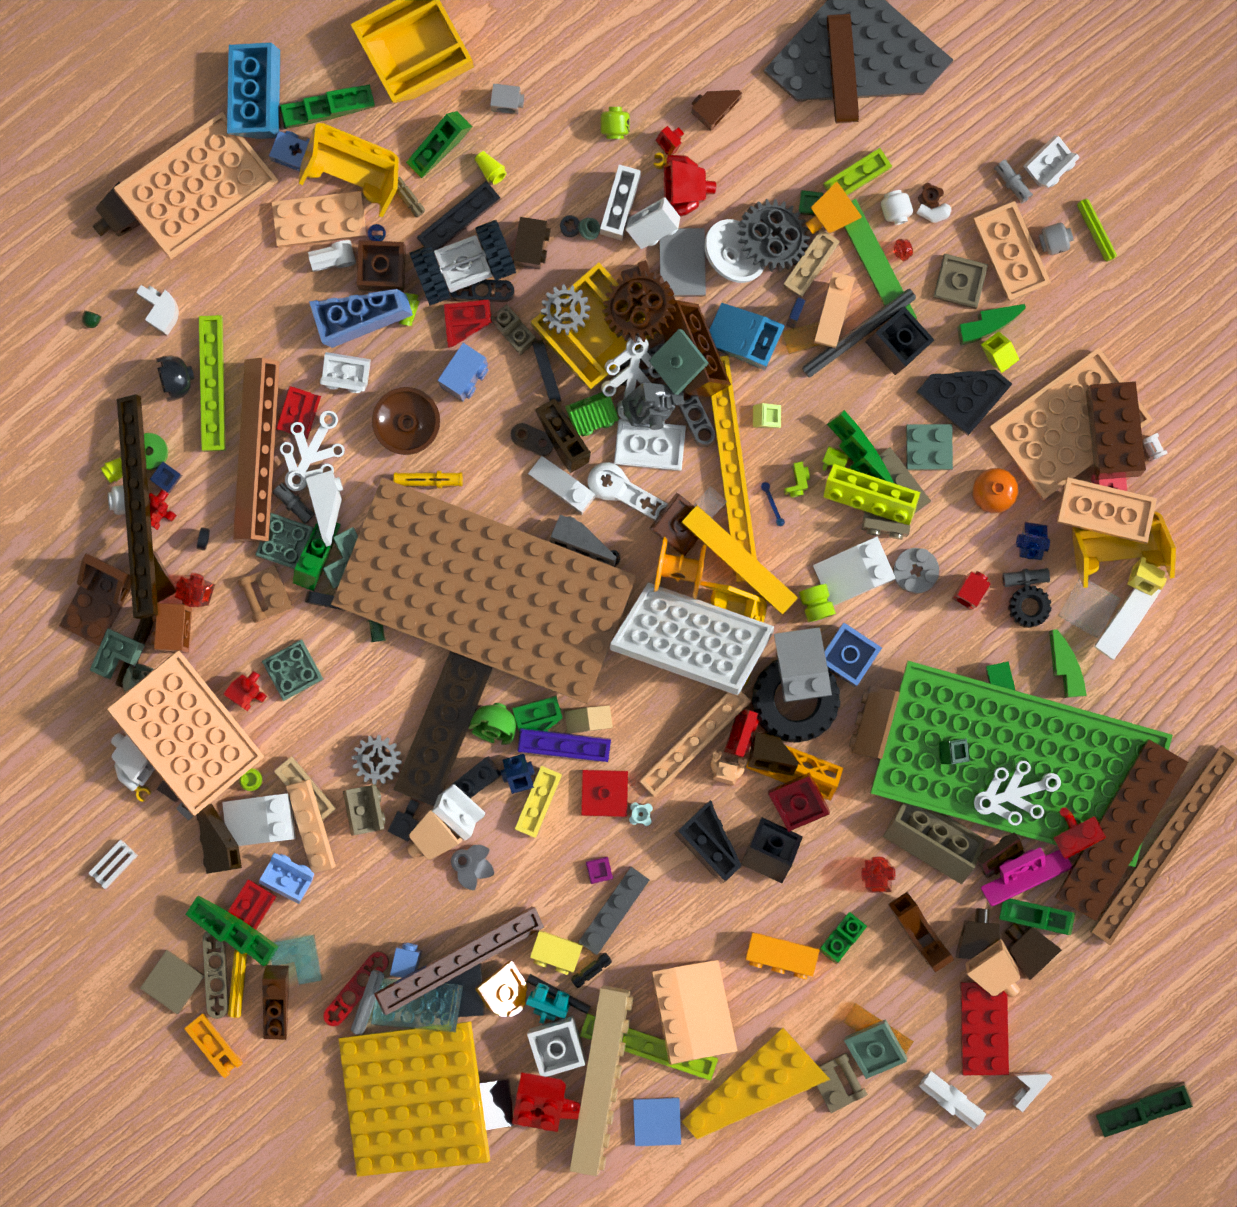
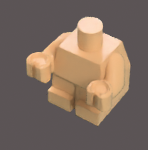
(725, 771)

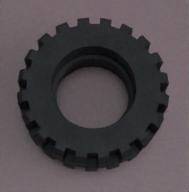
(786, 729)

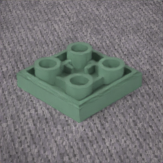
(285, 541)
(292, 670)

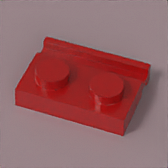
(298, 407)
(252, 904)

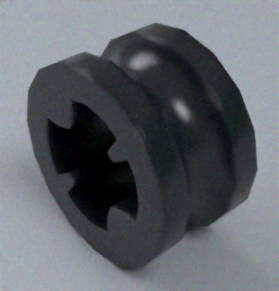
(564, 229)

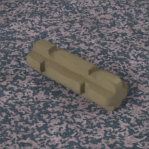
(409, 198)

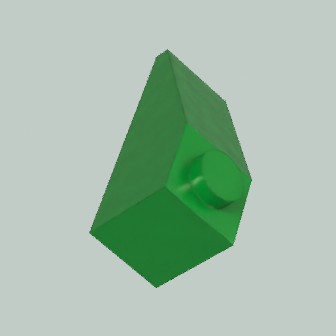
(439, 143)

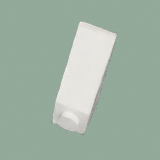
(562, 485)
(326, 502)

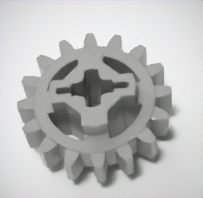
(558, 303)
(376, 770)

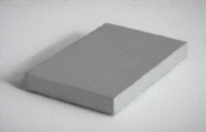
(684, 262)

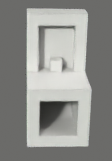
(165, 309)

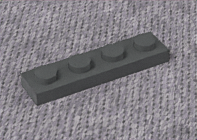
(614, 910)

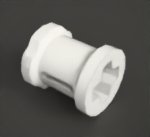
(1159, 450)

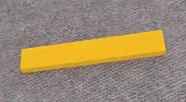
(739, 560)

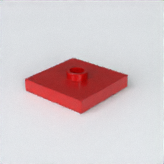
(604, 793)

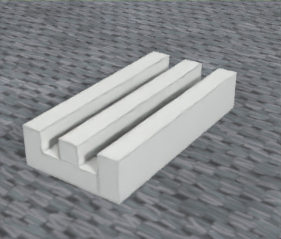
(99, 878)

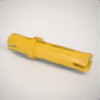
(456, 479)

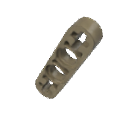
(212, 973)

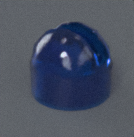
(376, 227)

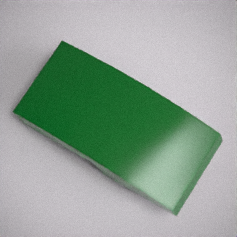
(842, 937)

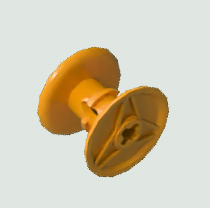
(690, 568)

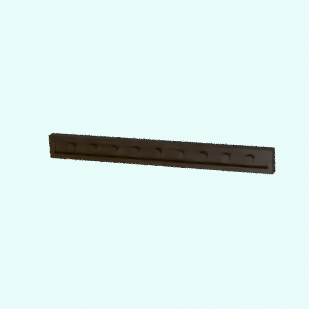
(137, 507)

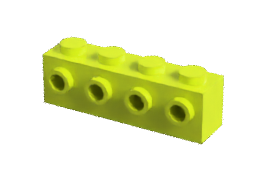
(871, 494)

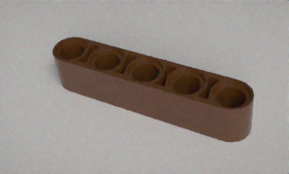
(842, 68)

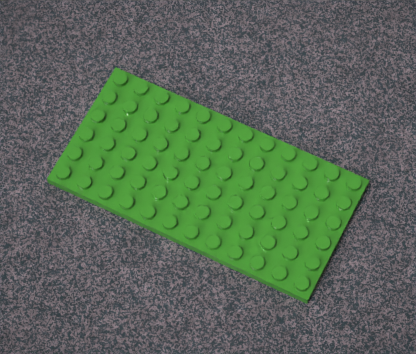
(1001, 728)

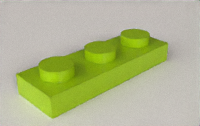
(861, 172)

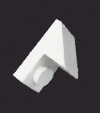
(1035, 1083)

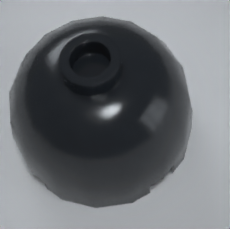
(174, 376)

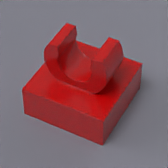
(670, 140)

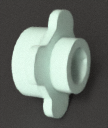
(635, 818)

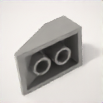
(802, 665)

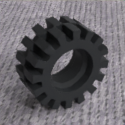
(1030, 620)

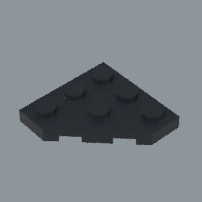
(964, 395)

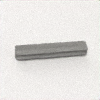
(367, 1002)

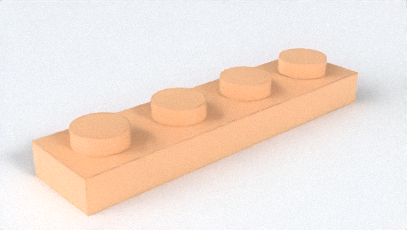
(310, 826)

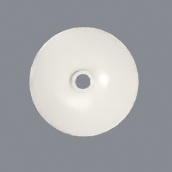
(726, 254)

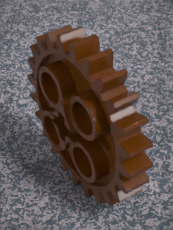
(639, 306)

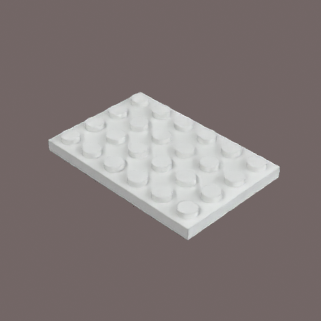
(692, 638)

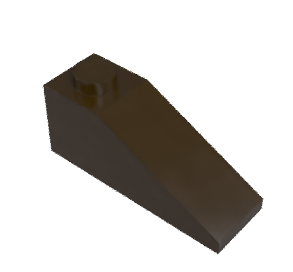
(563, 436)

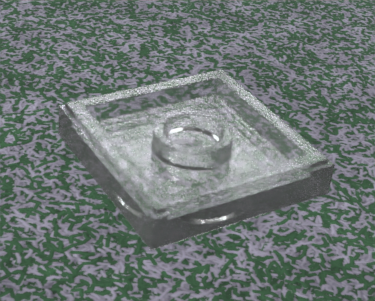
(1089, 608)

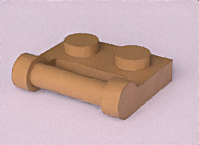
(272, 591)

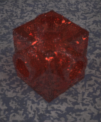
(194, 590)
(878, 875)

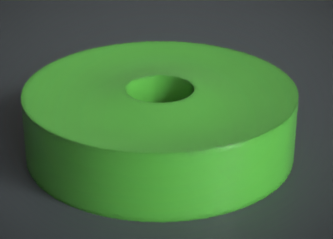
(160, 450)

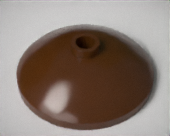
(403, 405)

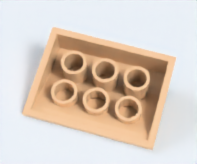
(693, 1012)

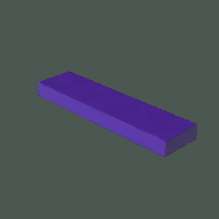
(564, 745)

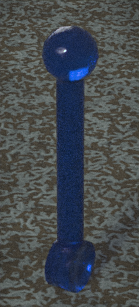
(765, 487)

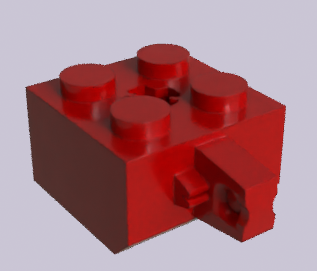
(542, 1103)

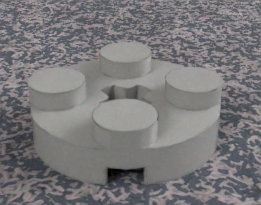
(922, 559)

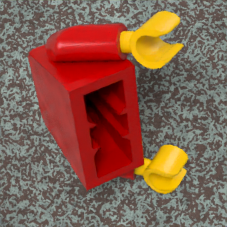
(684, 182)

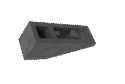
(578, 538)

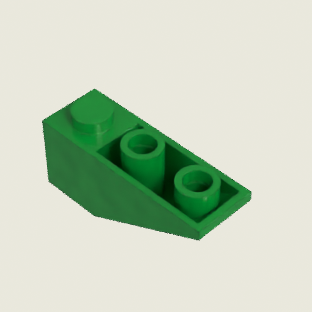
(313, 559)

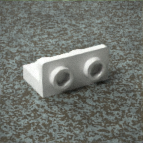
(458, 811)

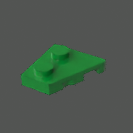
(538, 714)

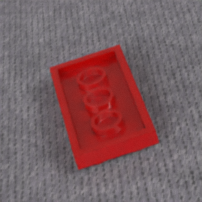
(983, 1031)

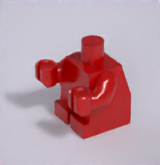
(159, 508)
(244, 690)

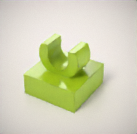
(834, 456)

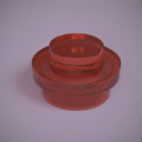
(903, 249)

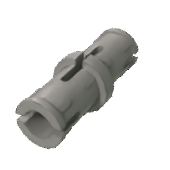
(1013, 181)

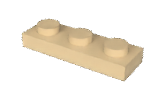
(811, 263)
(292, 772)

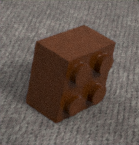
(381, 265)

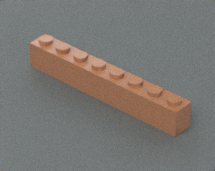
(256, 450)

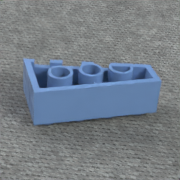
(358, 315)

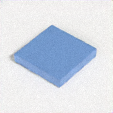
(657, 1121)

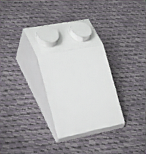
(855, 571)
(260, 819)

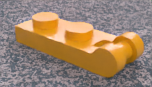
(213, 1045)

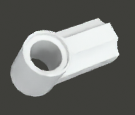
(338, 255)

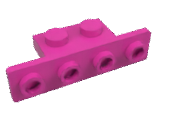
(1024, 874)

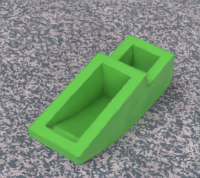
(1066, 664)

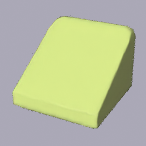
(767, 416)

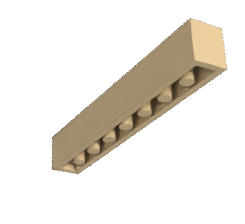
(600, 1081)

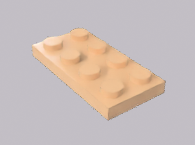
(319, 219)
(1011, 251)
(1106, 510)

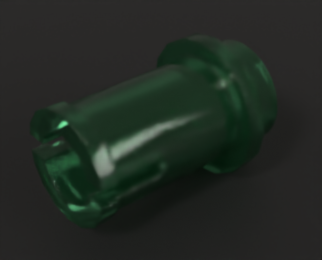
(376, 631)

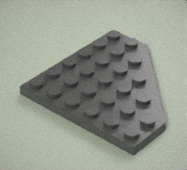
(888, 54)

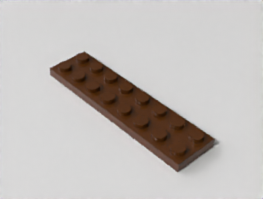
(1125, 827)

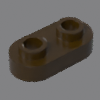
(531, 440)

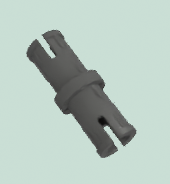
(293, 503)
(1026, 577)

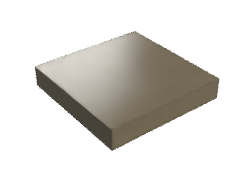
(960, 281)
(172, 982)

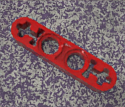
(354, 987)

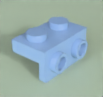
(287, 877)

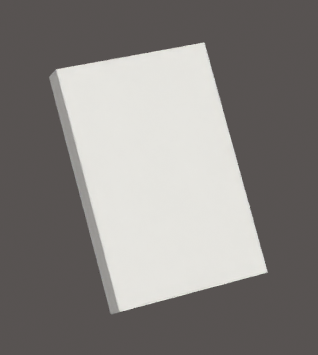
(650, 447)

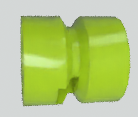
(817, 604)

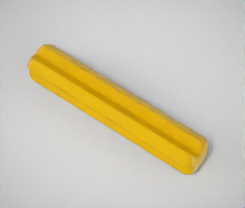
(237, 984)

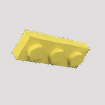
(538, 801)

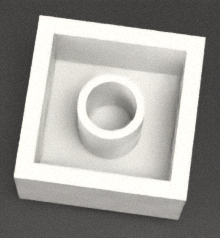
(557, 1046)

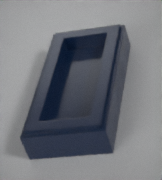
(795, 313)

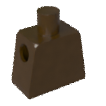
(114, 215)
(977, 935)
(1030, 949)

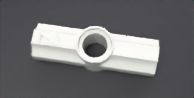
(952, 1099)

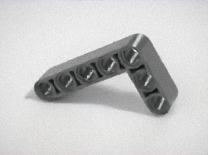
(689, 405)

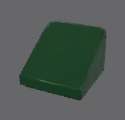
(954, 751)

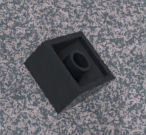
(899, 341)
(772, 850)

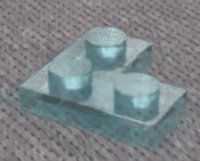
(303, 953)

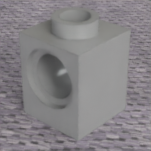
(506, 99)

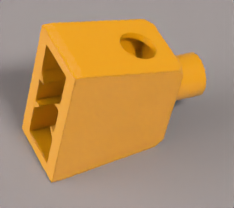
(833, 211)

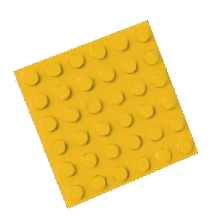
(414, 1100)

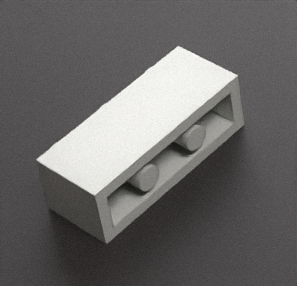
(620, 202)

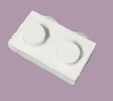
(1051, 162)
(345, 372)

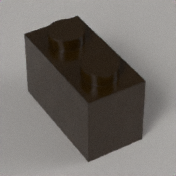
(530, 243)

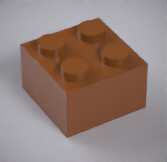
(172, 628)

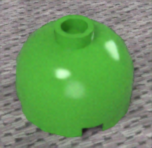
(493, 723)

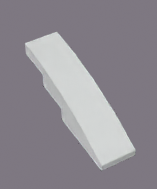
(1125, 622)

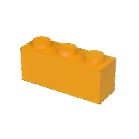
(781, 955)

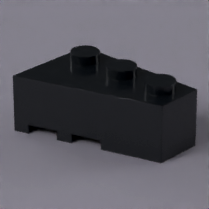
(709, 843)

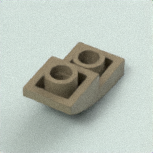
(513, 329)

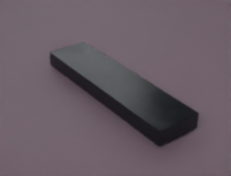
(459, 217)

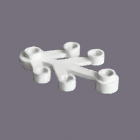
(630, 373)
(310, 453)
(1012, 793)

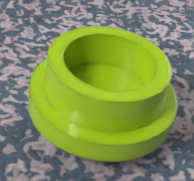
(251, 780)

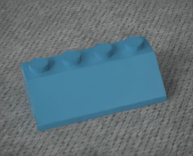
(253, 90)

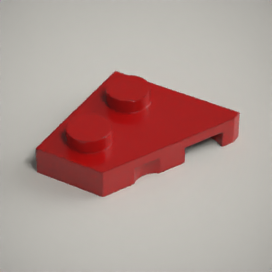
(465, 319)

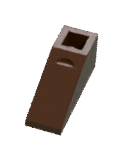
(275, 1001)

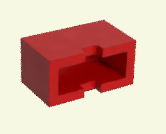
(972, 590)

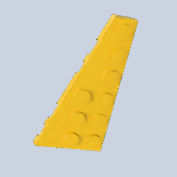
(767, 1078)

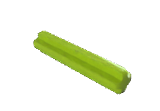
(1096, 230)

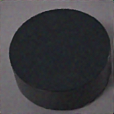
(203, 539)

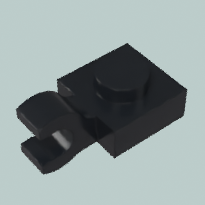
(404, 823)

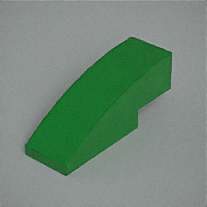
(988, 323)
(1037, 916)

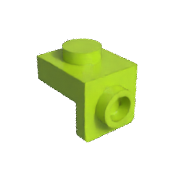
(801, 476)

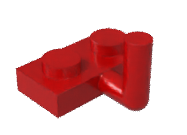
(1079, 835)

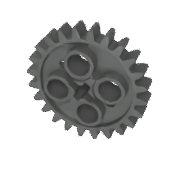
(760, 246)

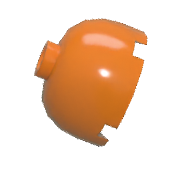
(995, 490)

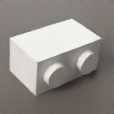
(653, 223)

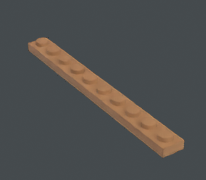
(1165, 845)

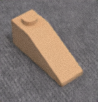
(834, 309)

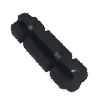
(591, 970)

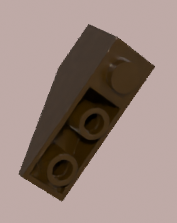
(218, 844)

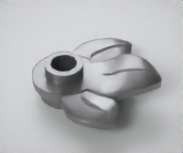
(475, 867)

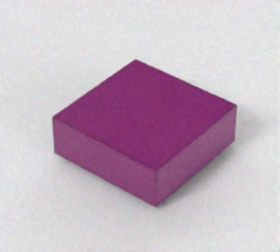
(599, 870)

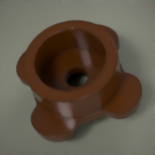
(930, 189)

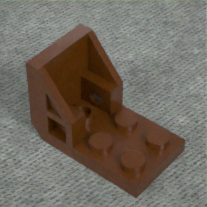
(96, 600)

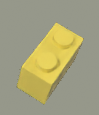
(556, 952)

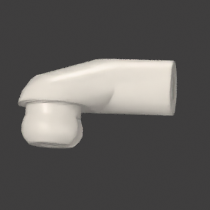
(936, 214)

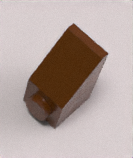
(714, 106)

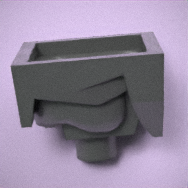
(651, 405)

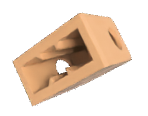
(432, 837)
(995, 970)

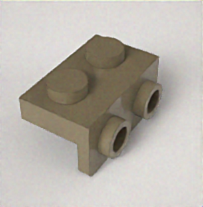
(876, 524)
(364, 809)

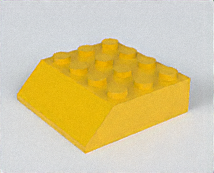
(412, 47)
(595, 343)

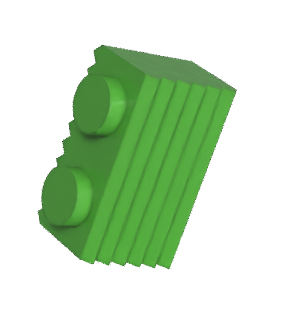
(592, 413)

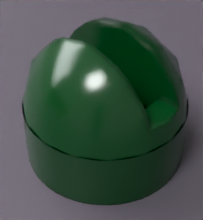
(90, 319)

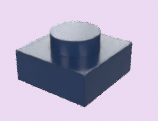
(166, 477)

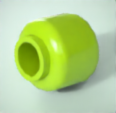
(615, 123)

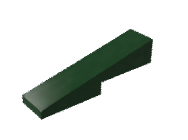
(1145, 1109)

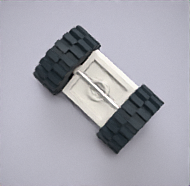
(463, 262)

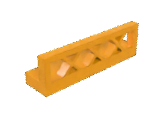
(825, 784)

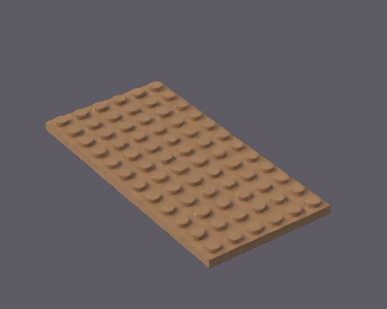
(484, 590)

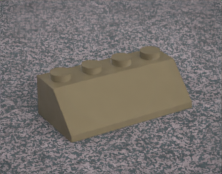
(936, 840)

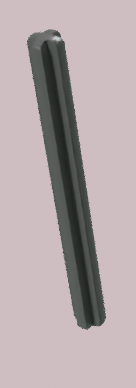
(859, 332)

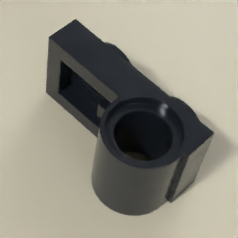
(478, 777)

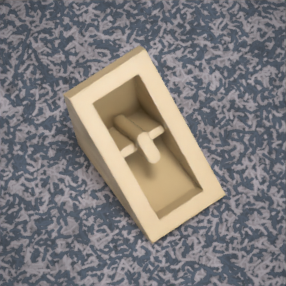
(588, 719)

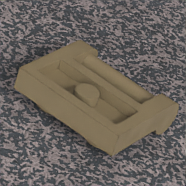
(833, 1090)

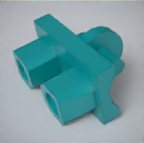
(546, 1006)

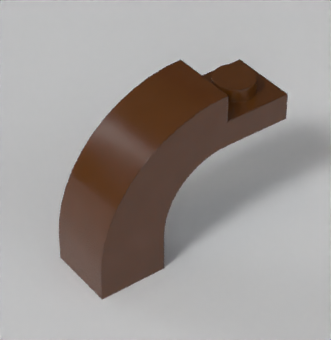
(920, 932)

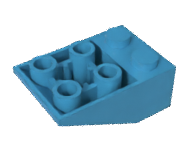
(745, 335)

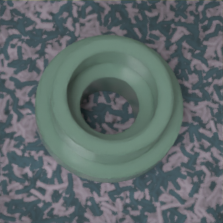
(593, 226)

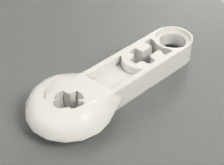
(621, 489)

